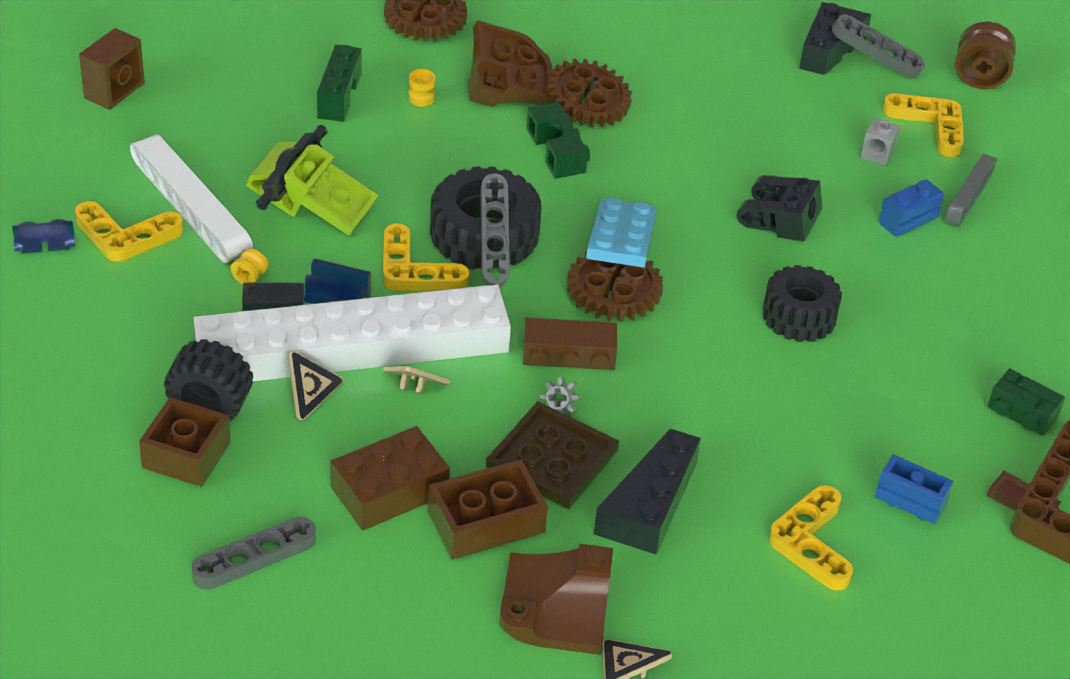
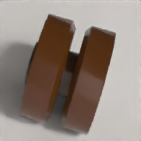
(985, 55)

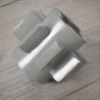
(565, 389)

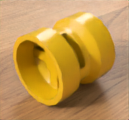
(422, 84)

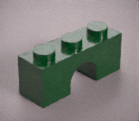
(339, 78)
(565, 150)

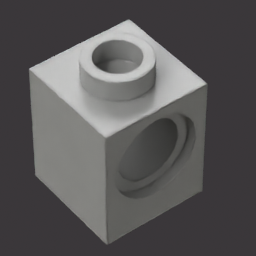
(880, 141)

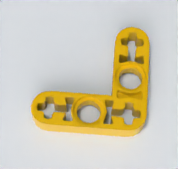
(906, 107)
(123, 243)
(404, 268)
(803, 539)

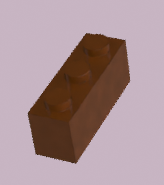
(570, 343)

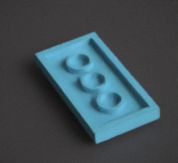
(622, 232)

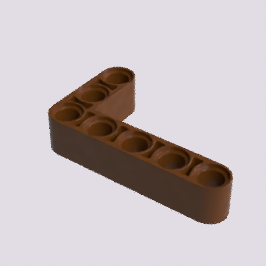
(1036, 517)

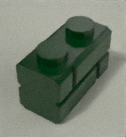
(1026, 402)

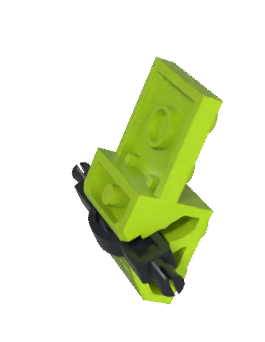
(303, 176)

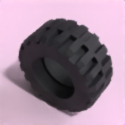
(458, 203)

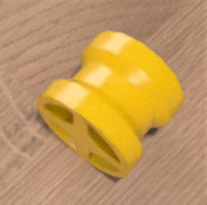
(249, 266)

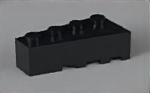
(648, 497)

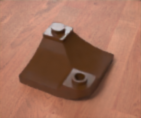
(507, 67)
(558, 598)

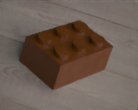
(387, 477)
(487, 509)

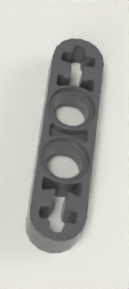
(846, 28)
(971, 190)
(492, 230)
(257, 557)

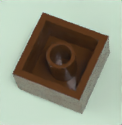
(112, 68)
(185, 441)

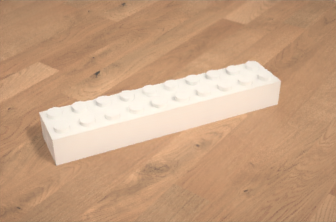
(365, 331)

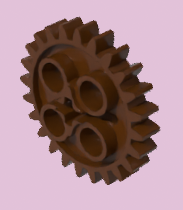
(425, 17)
(604, 103)
(631, 292)

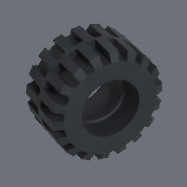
(801, 303)
(210, 377)

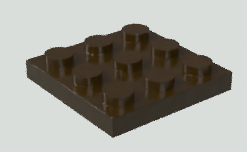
(557, 452)

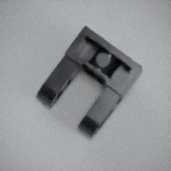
(784, 210)

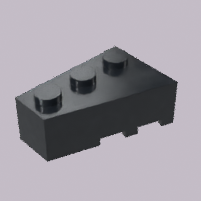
(822, 48)

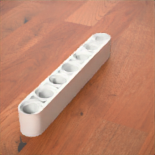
(191, 198)

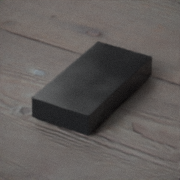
(271, 295)

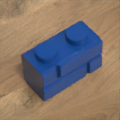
(911, 207)
(914, 489)

